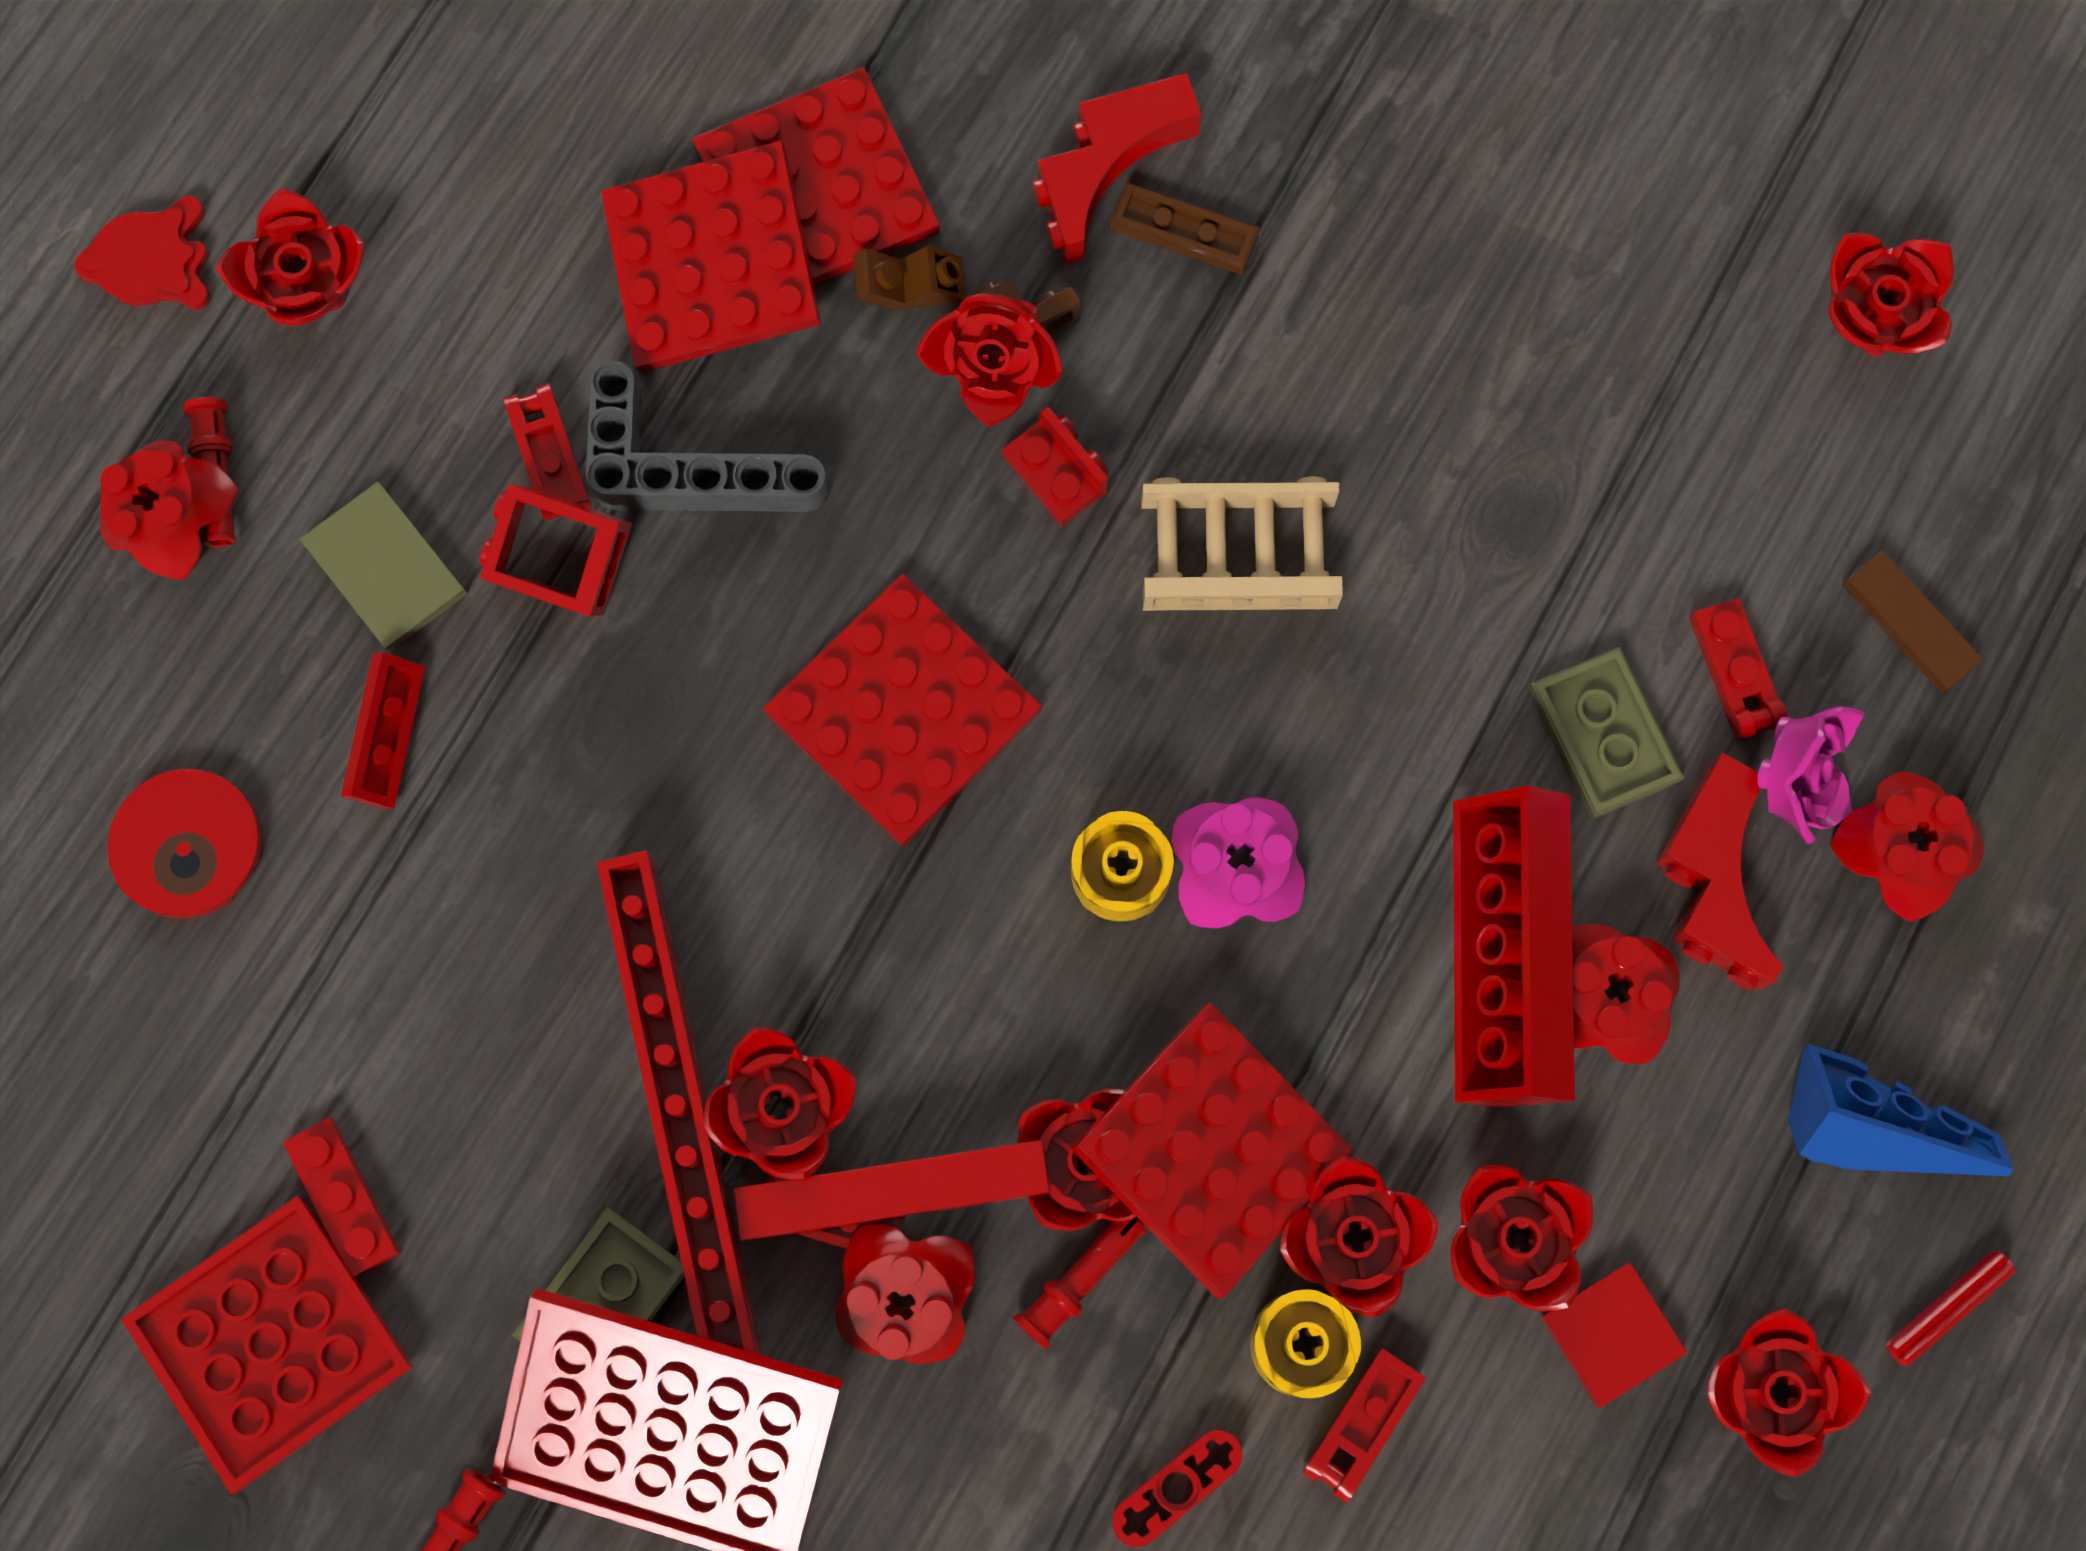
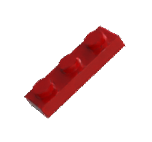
(383, 731)
(341, 1197)

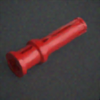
(211, 445)
(1063, 1297)
(461, 1518)

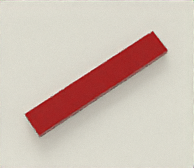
(892, 1190)

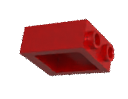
(600, 566)

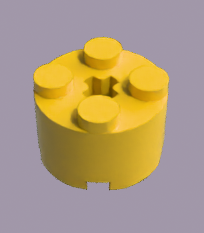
(1145, 848)
(1329, 1361)

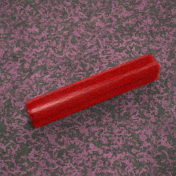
(1950, 1308)

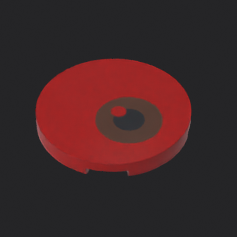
(184, 843)

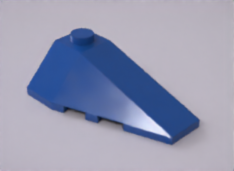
(1866, 1125)

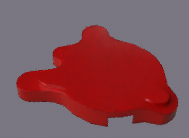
(148, 257)

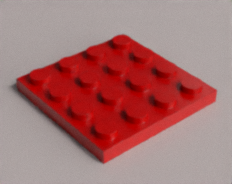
(844, 169)
(710, 257)
(902, 710)
(1211, 1150)
(266, 1344)

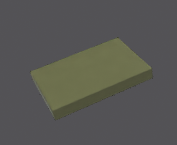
(383, 566)
(1605, 733)
(618, 1271)

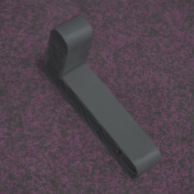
(684, 468)

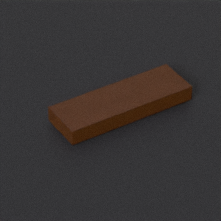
(1184, 228)
(1912, 622)

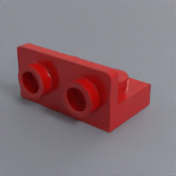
(1057, 466)

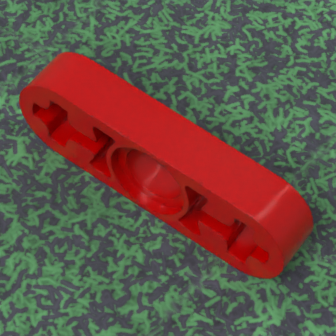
(1138, 1503)

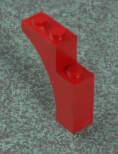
(1109, 139)
(1707, 855)

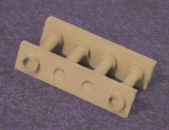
(1217, 587)

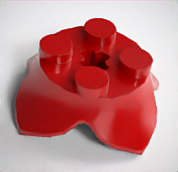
(288, 234)
(1910, 275)
(992, 379)
(189, 497)
(1877, 844)
(1651, 980)
(768, 1066)
(1074, 1196)
(1557, 1222)
(1397, 1229)
(933, 1270)
(1822, 1398)

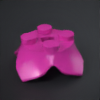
(1801, 774)
(1219, 894)

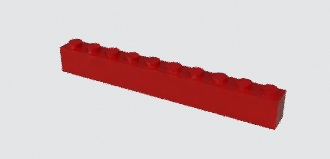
(677, 1102)

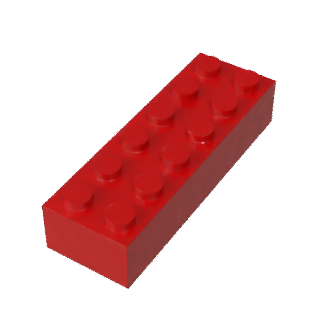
(1513, 948)

